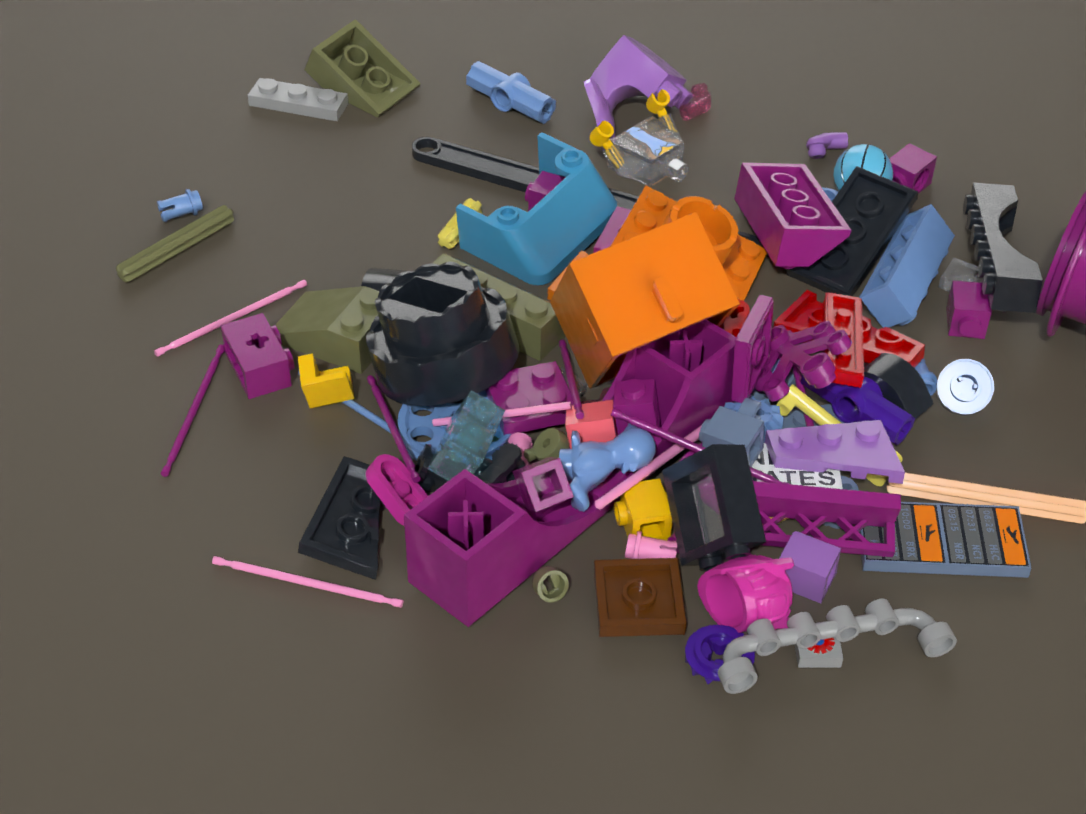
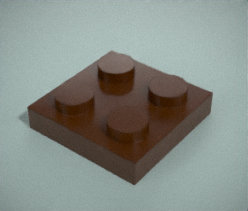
(639, 597)

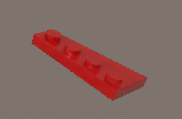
(808, 312)

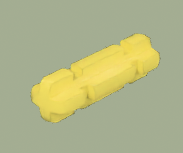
(449, 234)

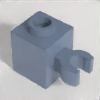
(736, 428)

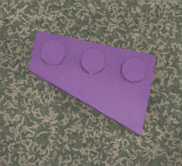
(850, 447)

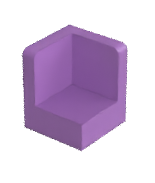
(813, 565)

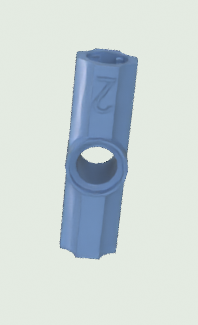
(510, 92)

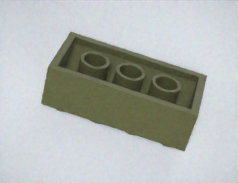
(530, 314)

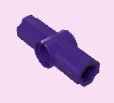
(866, 404)

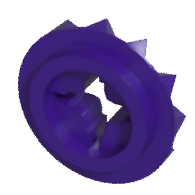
(704, 642)

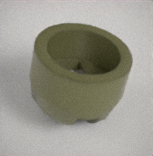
(557, 580)

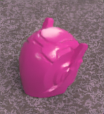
(748, 591)

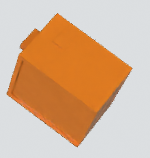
(640, 294)

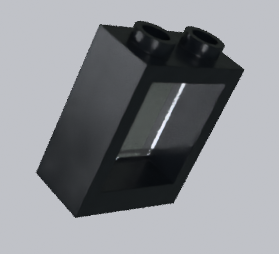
(713, 506)

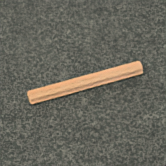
(964, 492)

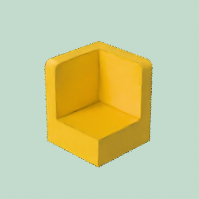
(324, 386)

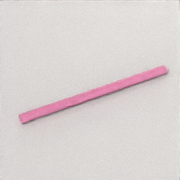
(518, 412)

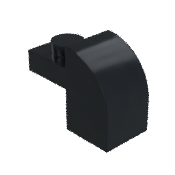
(899, 383)

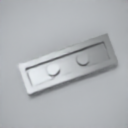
(298, 99)

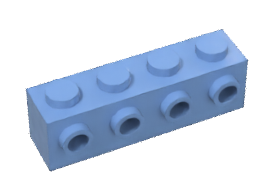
(907, 267)

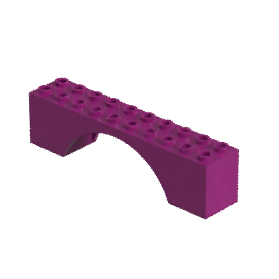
(480, 541)

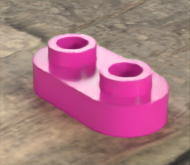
(394, 485)

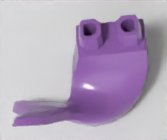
(629, 72)

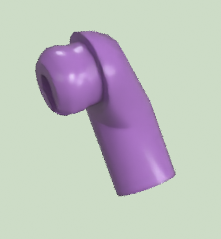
(818, 144)

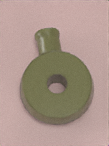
(547, 445)

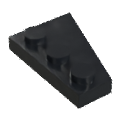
(346, 522)

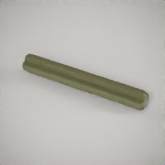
(174, 243)

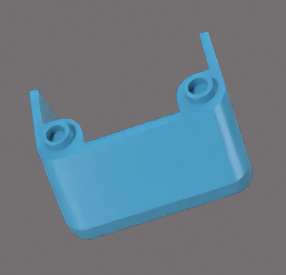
(554, 231)

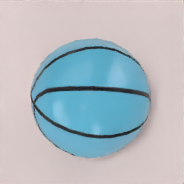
(864, 156)

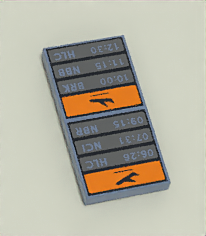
(953, 541)

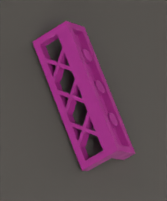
(829, 505)

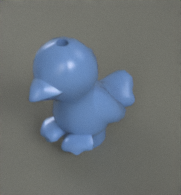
(593, 461)

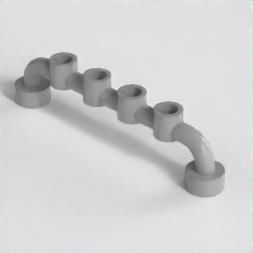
(739, 674)

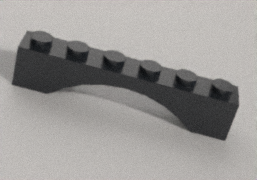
(1008, 276)

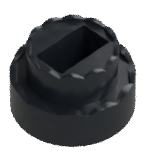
(440, 336)

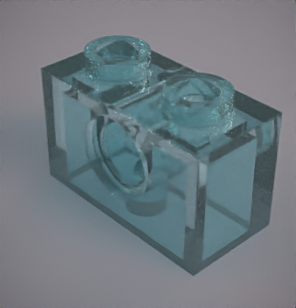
(466, 437)

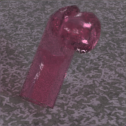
(700, 102)

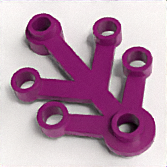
(816, 369)

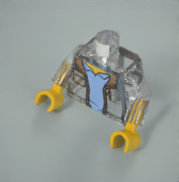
(648, 149)

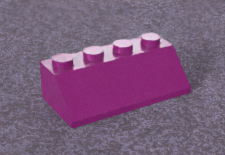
(789, 213)

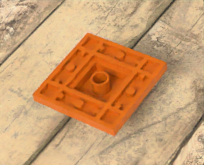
(737, 255)

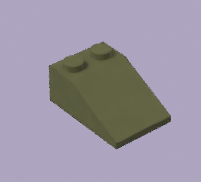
(360, 66)
(332, 325)

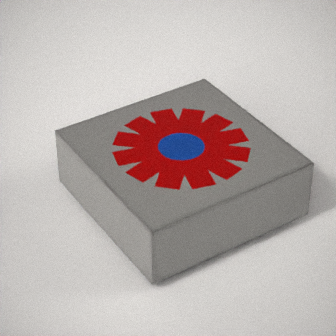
(824, 654)

